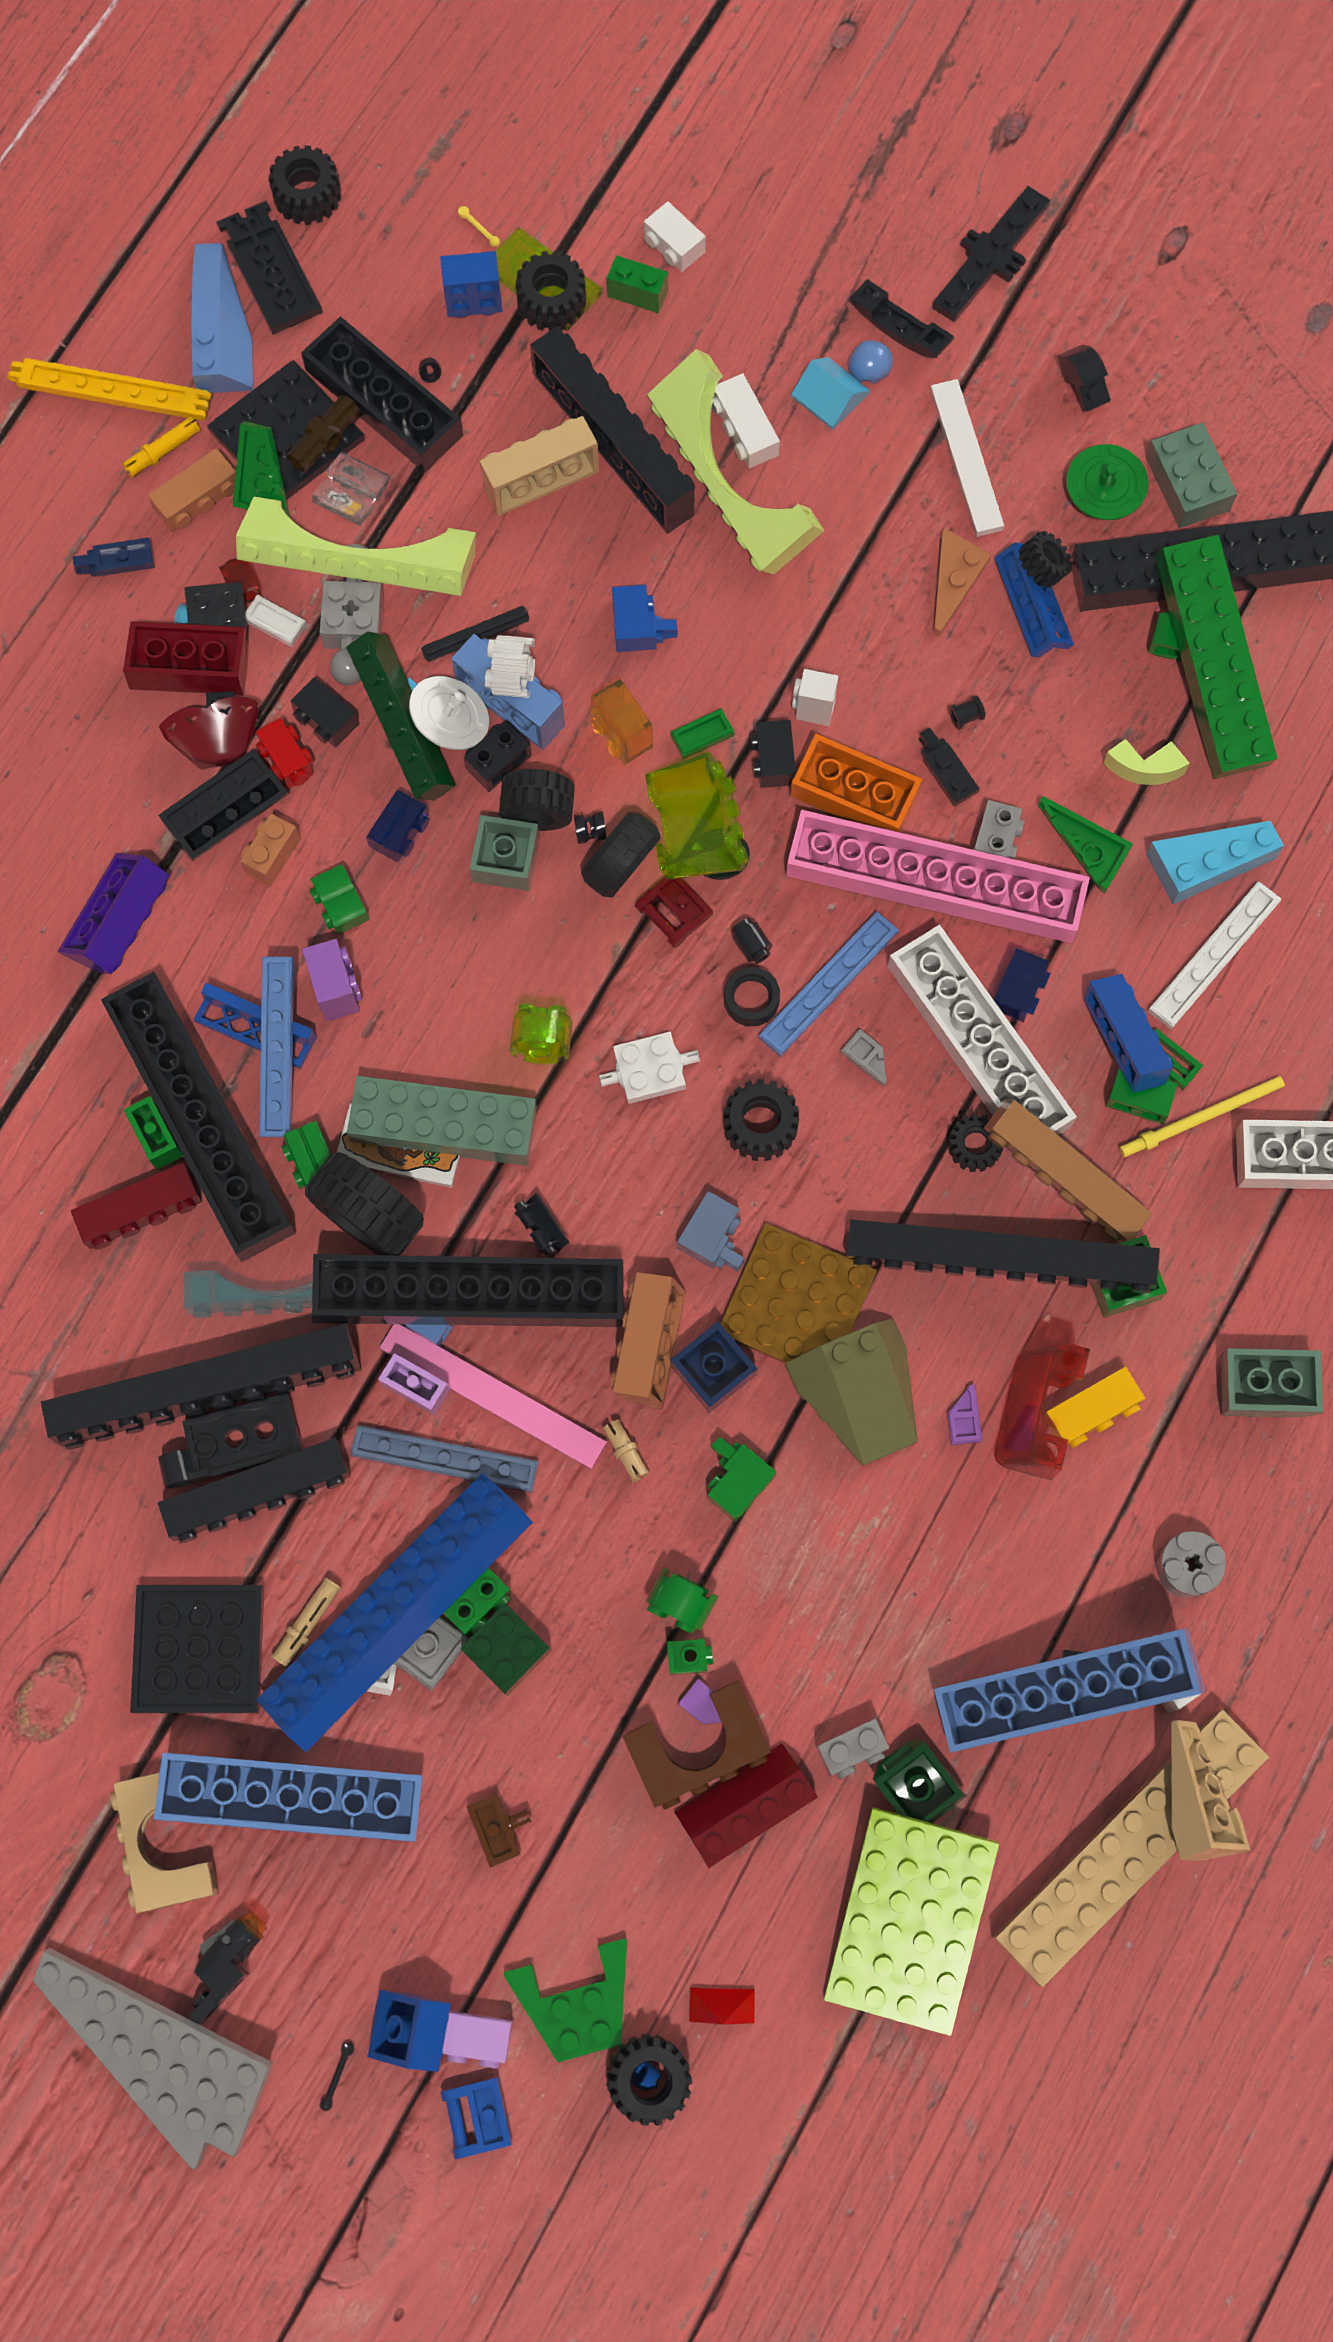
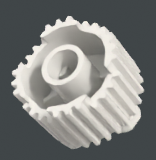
(510, 666)

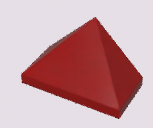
(722, 2005)

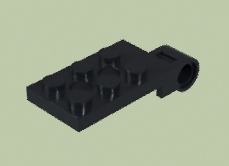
(208, 1447)

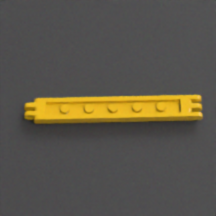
(110, 388)

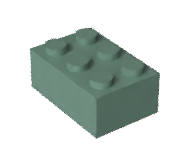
(1191, 475)

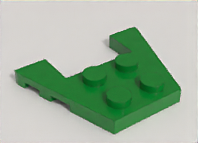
(579, 2018)

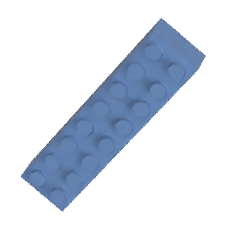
(1070, 1690)
(288, 1797)

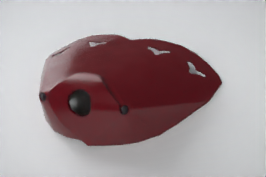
(213, 736)

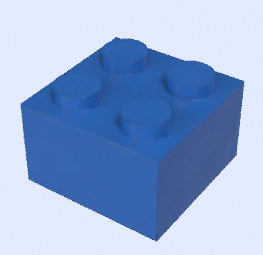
(471, 284)
(409, 2030)

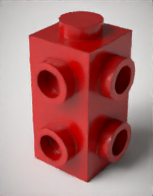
(288, 760)

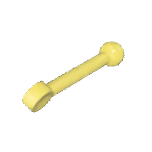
(464, 214)

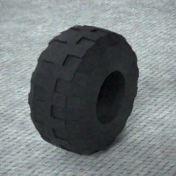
(620, 854)

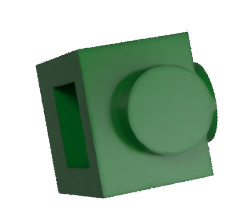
(680, 1666)

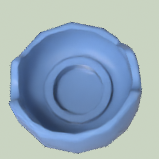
(870, 361)

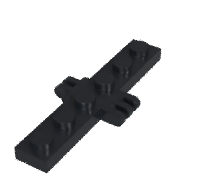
(991, 254)

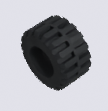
(299, 167)
(545, 272)
(537, 798)
(767, 1097)
(668, 2100)

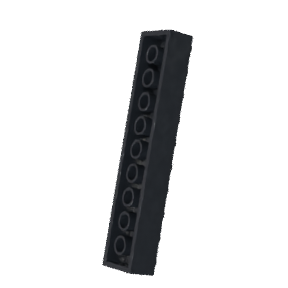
(1255, 553)
(198, 1117)
(467, 1290)
(201, 1386)

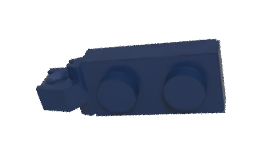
(115, 558)

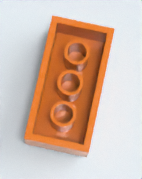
(855, 785)

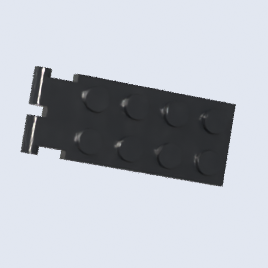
(269, 268)

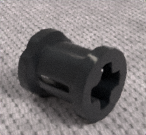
(966, 712)

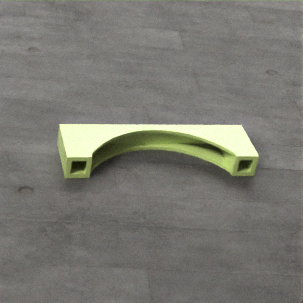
(685, 405)
(432, 565)

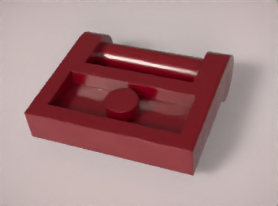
(681, 902)

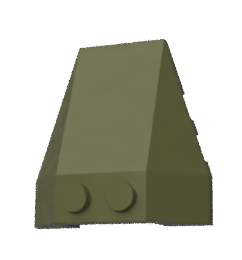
(861, 1390)

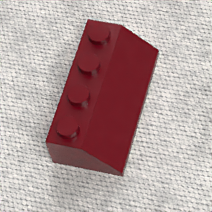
(185, 658)
(745, 1806)

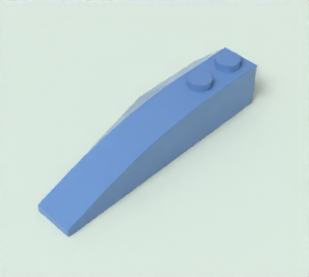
(219, 328)

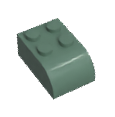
(1271, 1383)

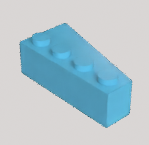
(1210, 858)

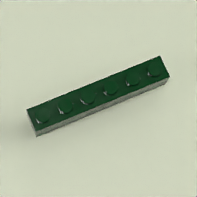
(390, 698)

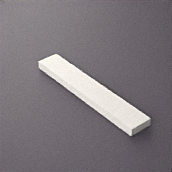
(967, 458)
(1214, 955)

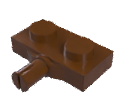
(496, 1829)

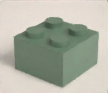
(504, 853)

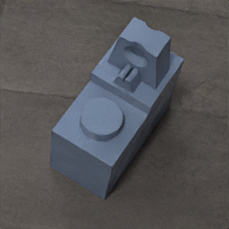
(707, 1233)

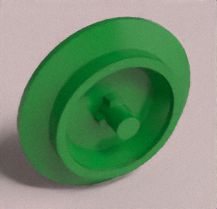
(1107, 482)

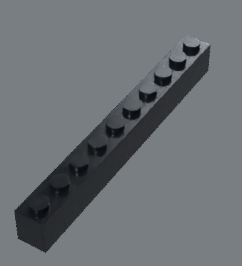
(1004, 1255)

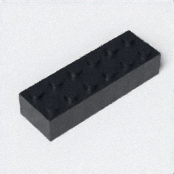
(384, 393)

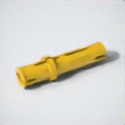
(151, 453)

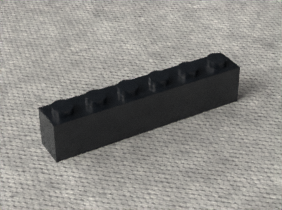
(254, 1490)

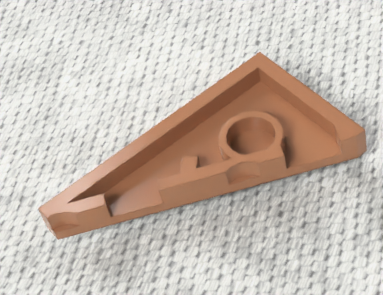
(958, 571)

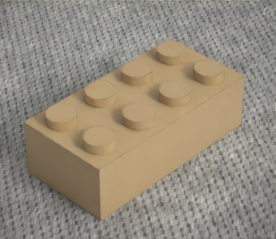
(539, 465)

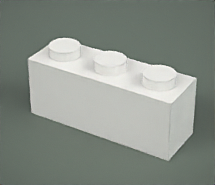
(745, 421)

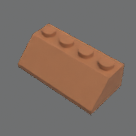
(648, 1340)

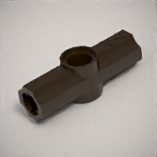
(323, 433)

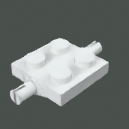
(649, 1067)

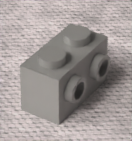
(998, 830)
(853, 1747)

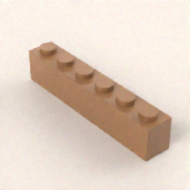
(1067, 1171)

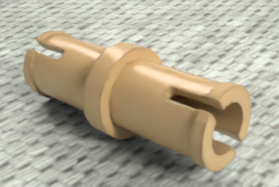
(625, 1451)

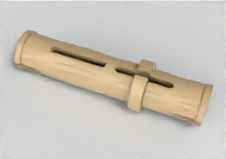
(305, 1622)

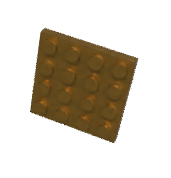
(795, 1296)

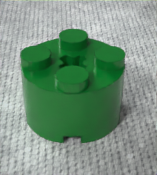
(680, 1600)

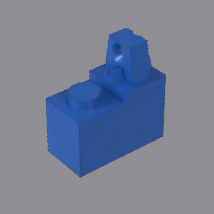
(635, 620)

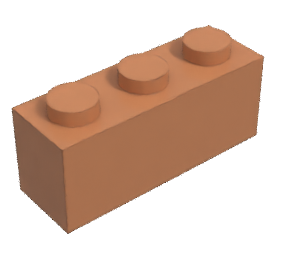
(193, 490)

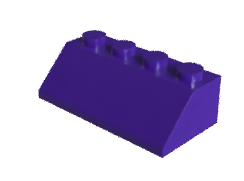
(114, 912)

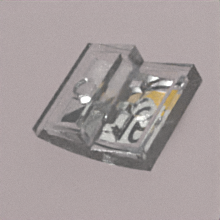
(351, 488)

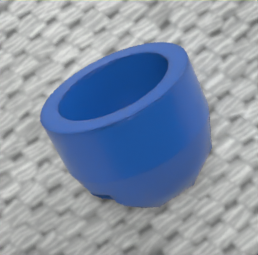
(645, 2076)

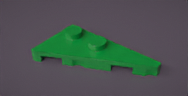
(1093, 846)

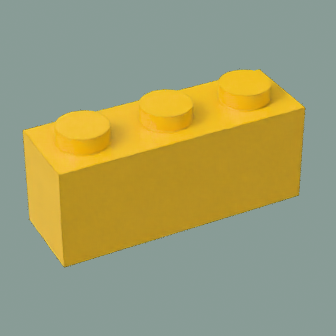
(1095, 1408)

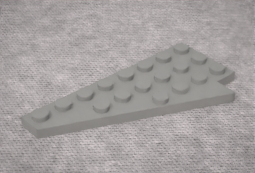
(175, 2070)

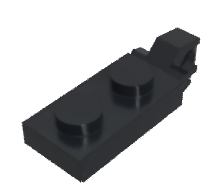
(947, 768)

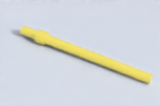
(1150, 1139)

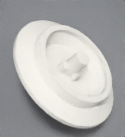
(449, 713)

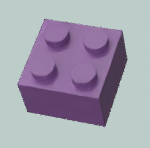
(332, 979)

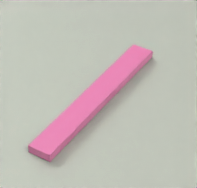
(496, 1396)

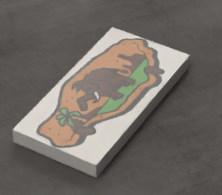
(401, 1162)

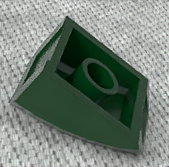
(917, 1782)

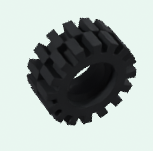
(1045, 559)
(962, 1154)

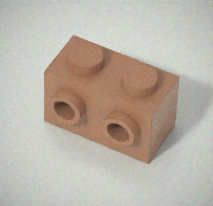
(270, 849)

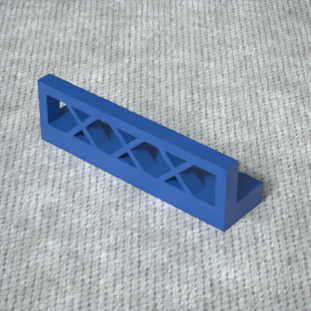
(1030, 605)
(249, 1011)

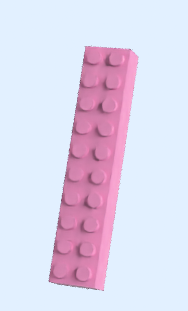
(937, 876)

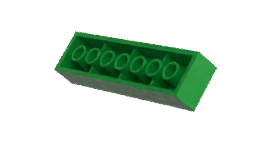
(1216, 657)

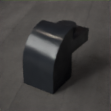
(1086, 371)

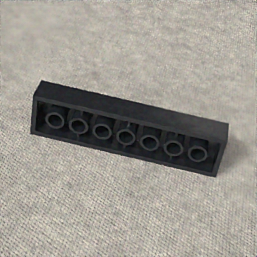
(619, 434)

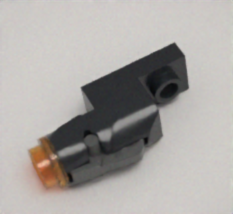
(220, 1962)

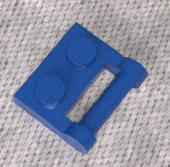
(487, 2117)

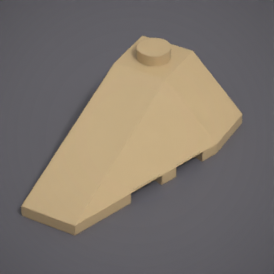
(1200, 1812)

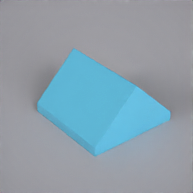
(828, 391)

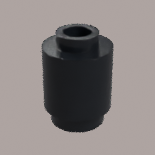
(751, 941)

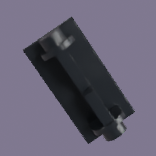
(545, 1229)

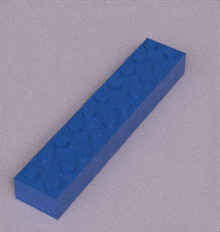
(393, 1612)

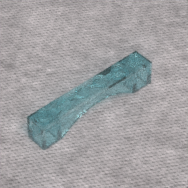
(211, 1293)

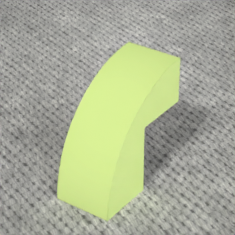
(1157, 769)

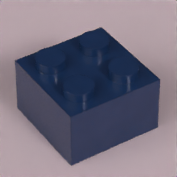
(713, 1367)

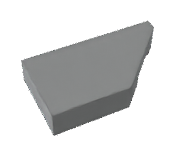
(867, 1056)

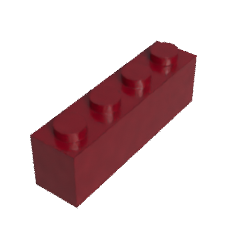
(136, 1206)

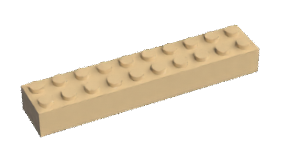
(1116, 1860)

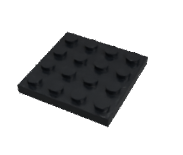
(286, 406)
(197, 1649)

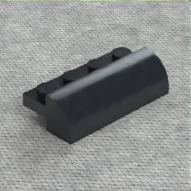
(223, 805)

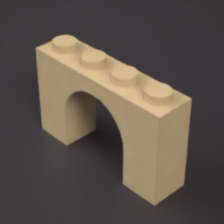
(152, 1885)

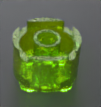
(541, 1034)

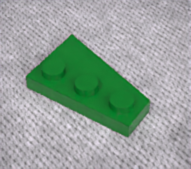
(257, 467)

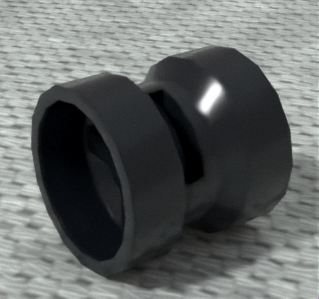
(597, 827)

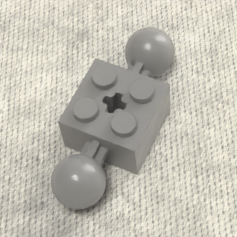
(346, 614)

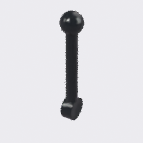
(347, 2050)

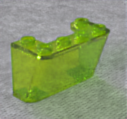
(697, 818)

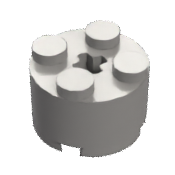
(1207, 1558)

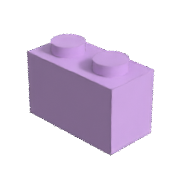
(414, 1384)
(477, 2039)

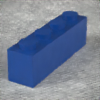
(1128, 1033)

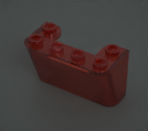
(1018, 1440)

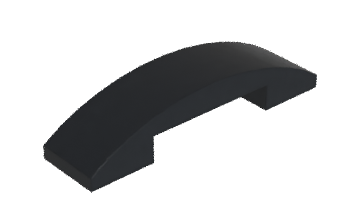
(899, 324)

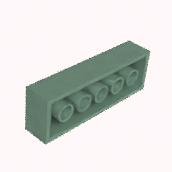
(442, 1120)

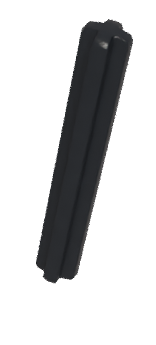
(483, 630)

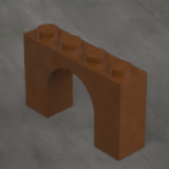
(668, 1780)

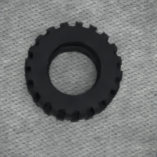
(364, 1205)

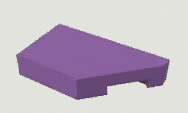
(965, 1420)
(699, 1704)

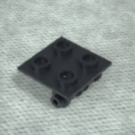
(216, 605)

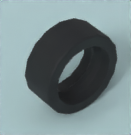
(760, 976)

